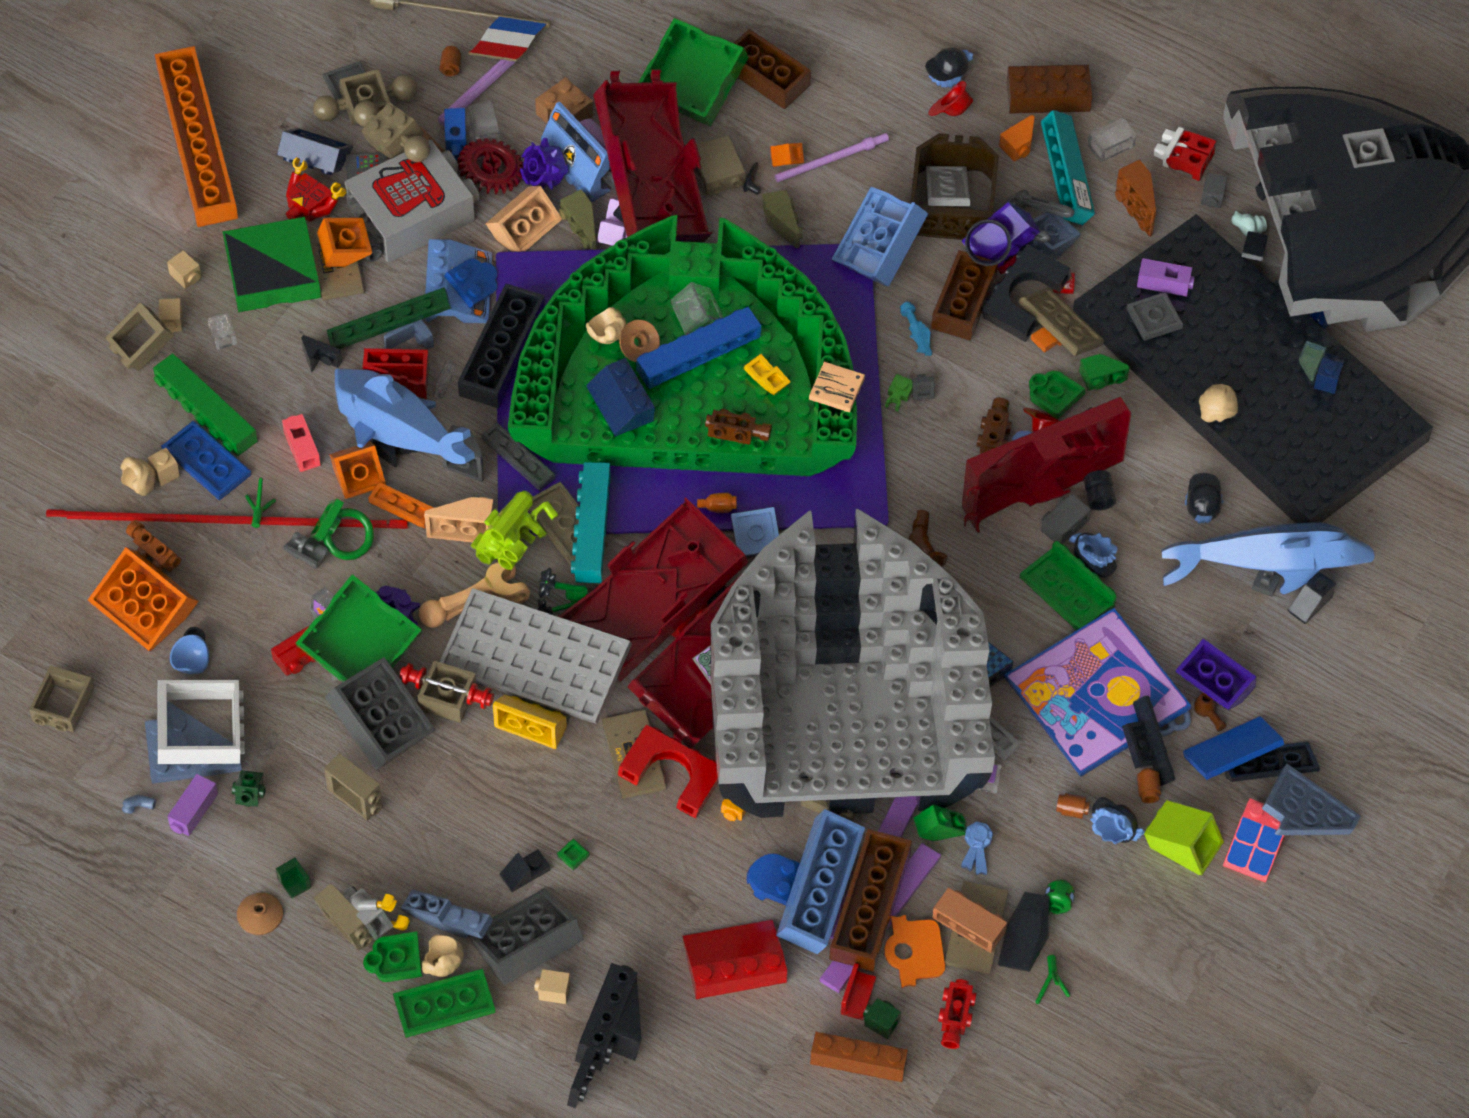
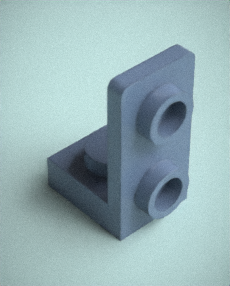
(416, 329)

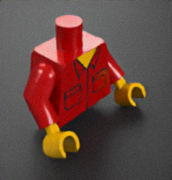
(308, 196)

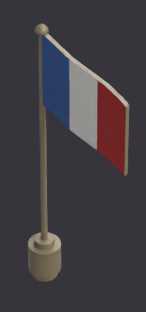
(504, 39)

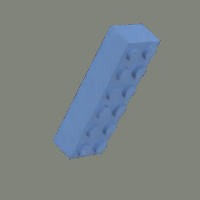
(820, 881)

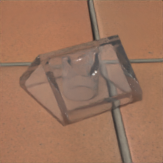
(695, 307)

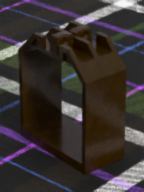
(975, 155)

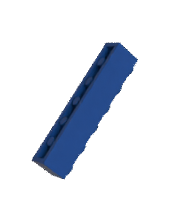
(698, 347)

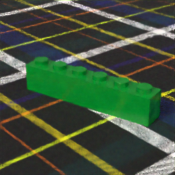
(204, 405)

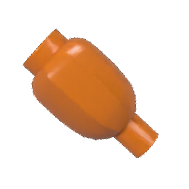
(718, 503)

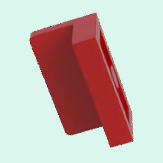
(857, 993)

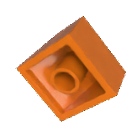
(343, 241)
(357, 469)

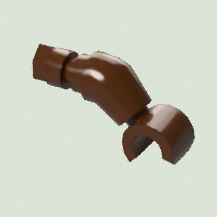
(921, 539)

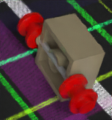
(446, 690)

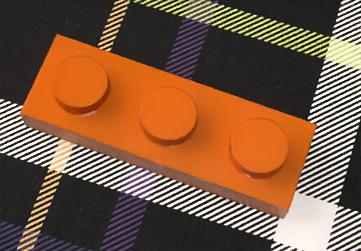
(399, 504)

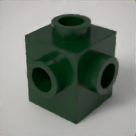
(249, 788)

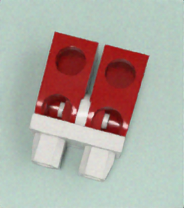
(1186, 151)

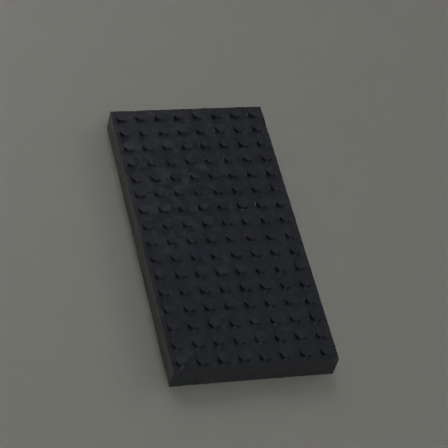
(1288, 438)

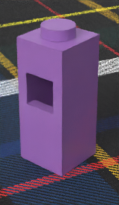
(1165, 277)
(192, 805)

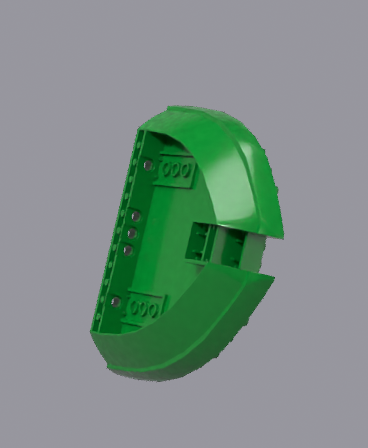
(639, 278)

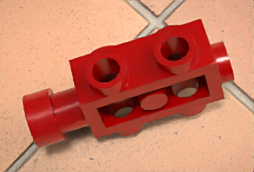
(956, 1011)

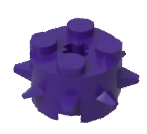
(543, 165)
(398, 600)

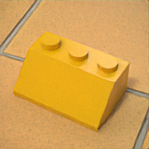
(529, 720)

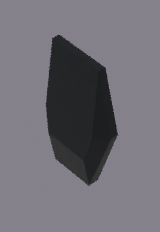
(1026, 932)

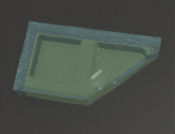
(1311, 358)

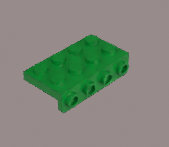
(1069, 586)

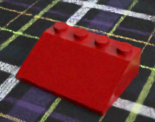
(735, 959)

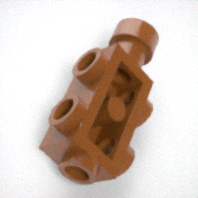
(150, 545)

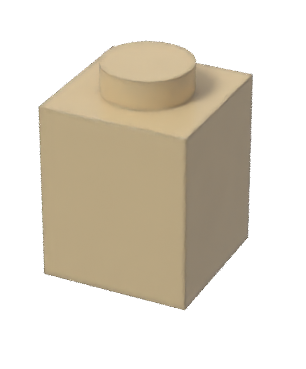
(184, 269)
(171, 313)
(164, 466)
(553, 986)

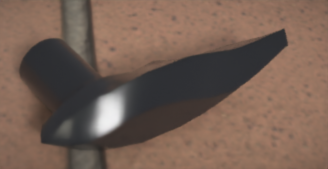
(749, 186)

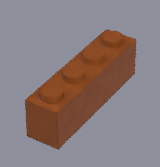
(858, 1056)

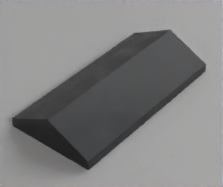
(1271, 763)

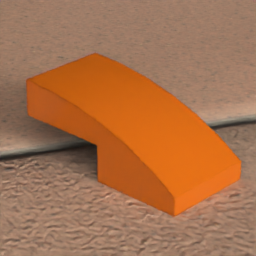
(1044, 339)

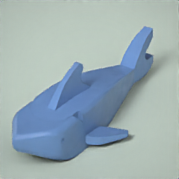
(395, 416)
(1289, 549)

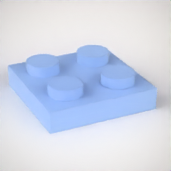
(754, 530)

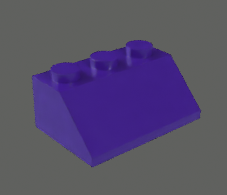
(990, 239)
(1217, 675)

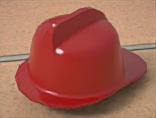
(954, 102)
(1040, 419)

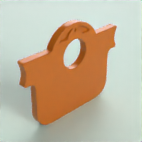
(926, 947)

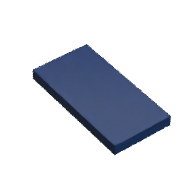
(207, 460)
(1233, 747)

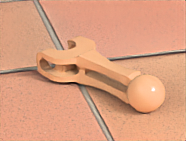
(434, 612)

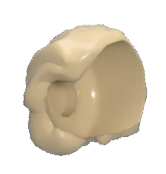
(606, 326)
(1218, 403)
(138, 475)
(443, 956)

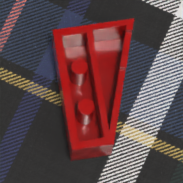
(406, 367)

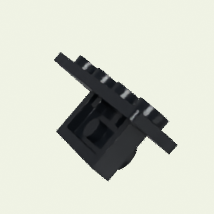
(1147, 742)

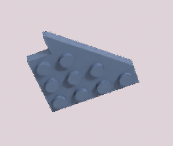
(184, 731)
(1306, 807)

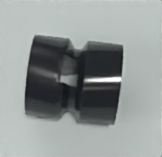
(1099, 490)

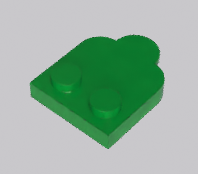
(1054, 392)
(395, 957)

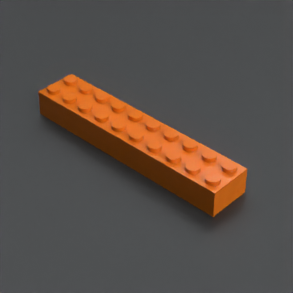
(196, 136)

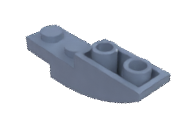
(445, 916)

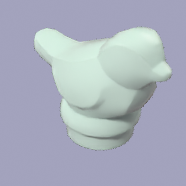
(1247, 223)

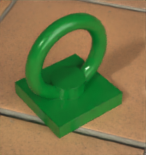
(329, 522)

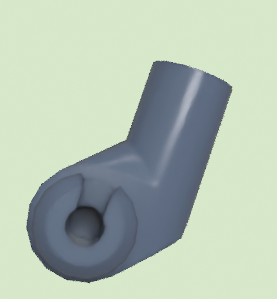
(137, 800)

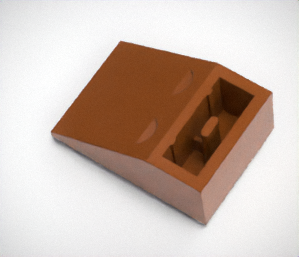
(1136, 193)

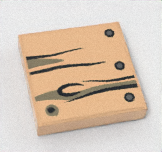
(837, 387)

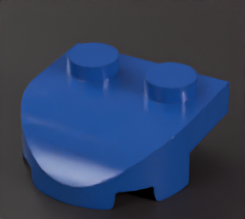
(772, 877)

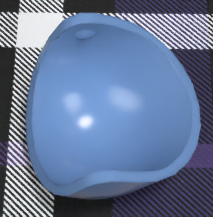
(190, 655)

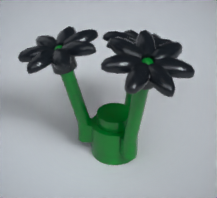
(547, 582)

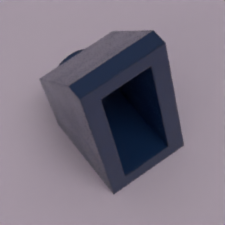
(1329, 373)

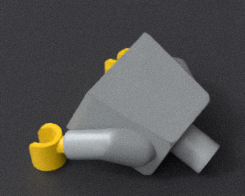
(372, 914)

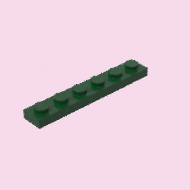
(389, 318)

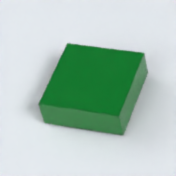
(573, 854)

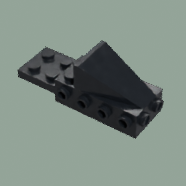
(610, 1028)

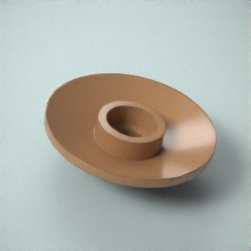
(646, 335)
(260, 922)

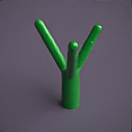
(258, 510)
(1053, 974)

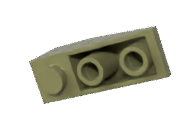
(579, 213)
(780, 216)

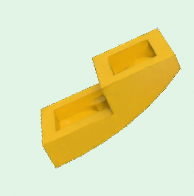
(765, 375)

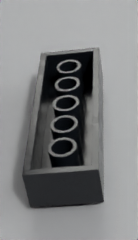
(500, 346)

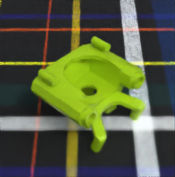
(507, 530)

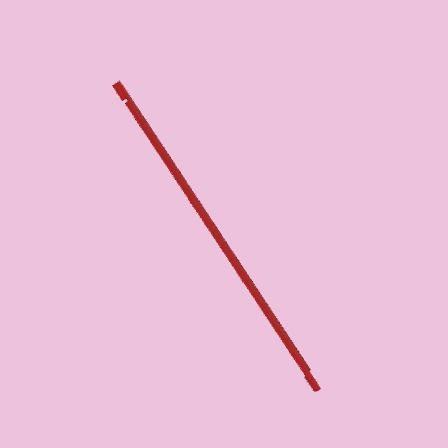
(87, 515)

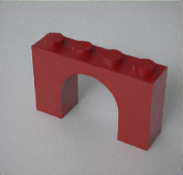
(655, 746)

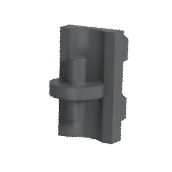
(306, 549)

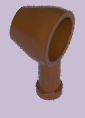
(1207, 709)

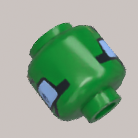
(1060, 895)

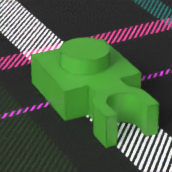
(899, 390)

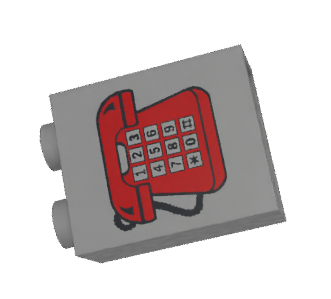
(412, 201)

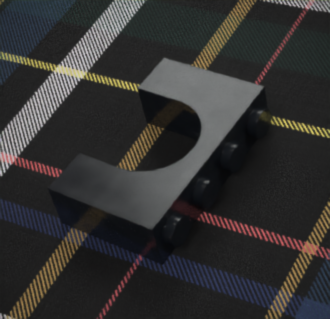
(1029, 265)

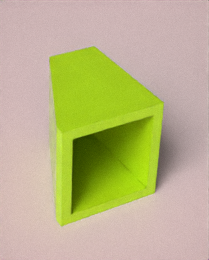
(1185, 836)

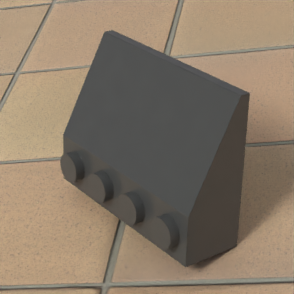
(379, 713)
(527, 936)

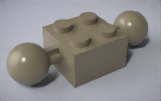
(360, 88)
(392, 131)

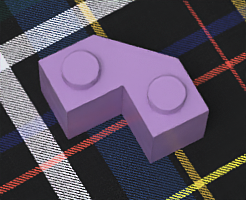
(611, 228)

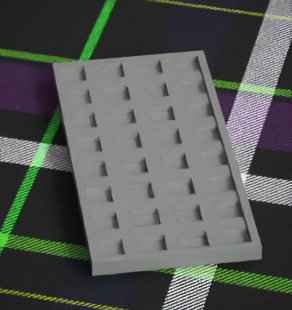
(536, 655)

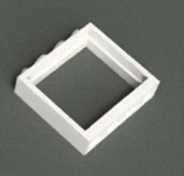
(200, 690)

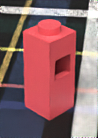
(301, 442)

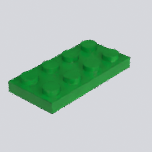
(444, 1003)

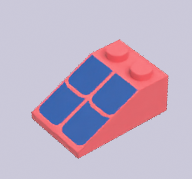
(1254, 843)

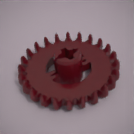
(488, 175)

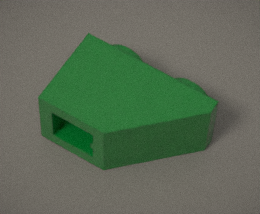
(1102, 371)
(940, 823)

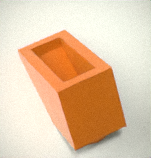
(1017, 139)

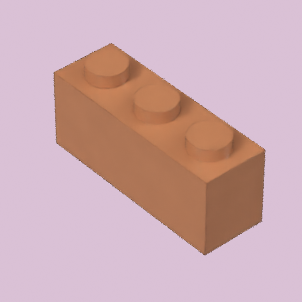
(969, 919)

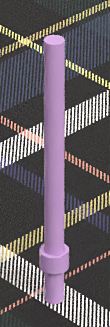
(866, 144)

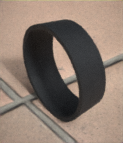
(976, 259)

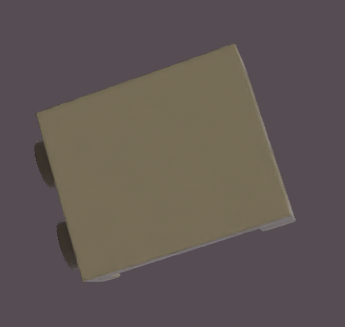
(720, 165)

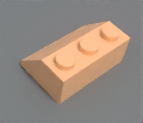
(524, 220)

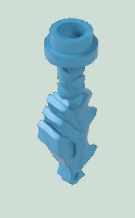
(920, 333)

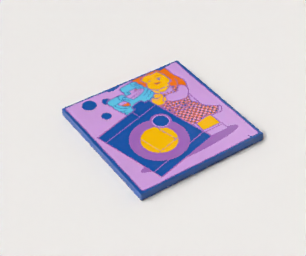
(1088, 686)

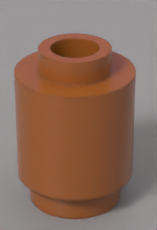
(450, 61)
(1149, 785)
(1072, 805)

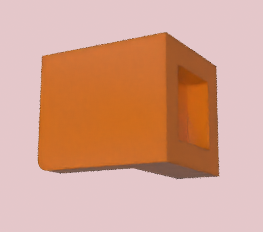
(787, 154)

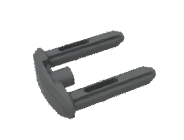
(1023, 199)

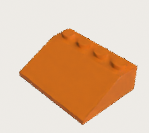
(142, 599)

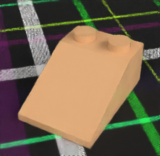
(459, 520)

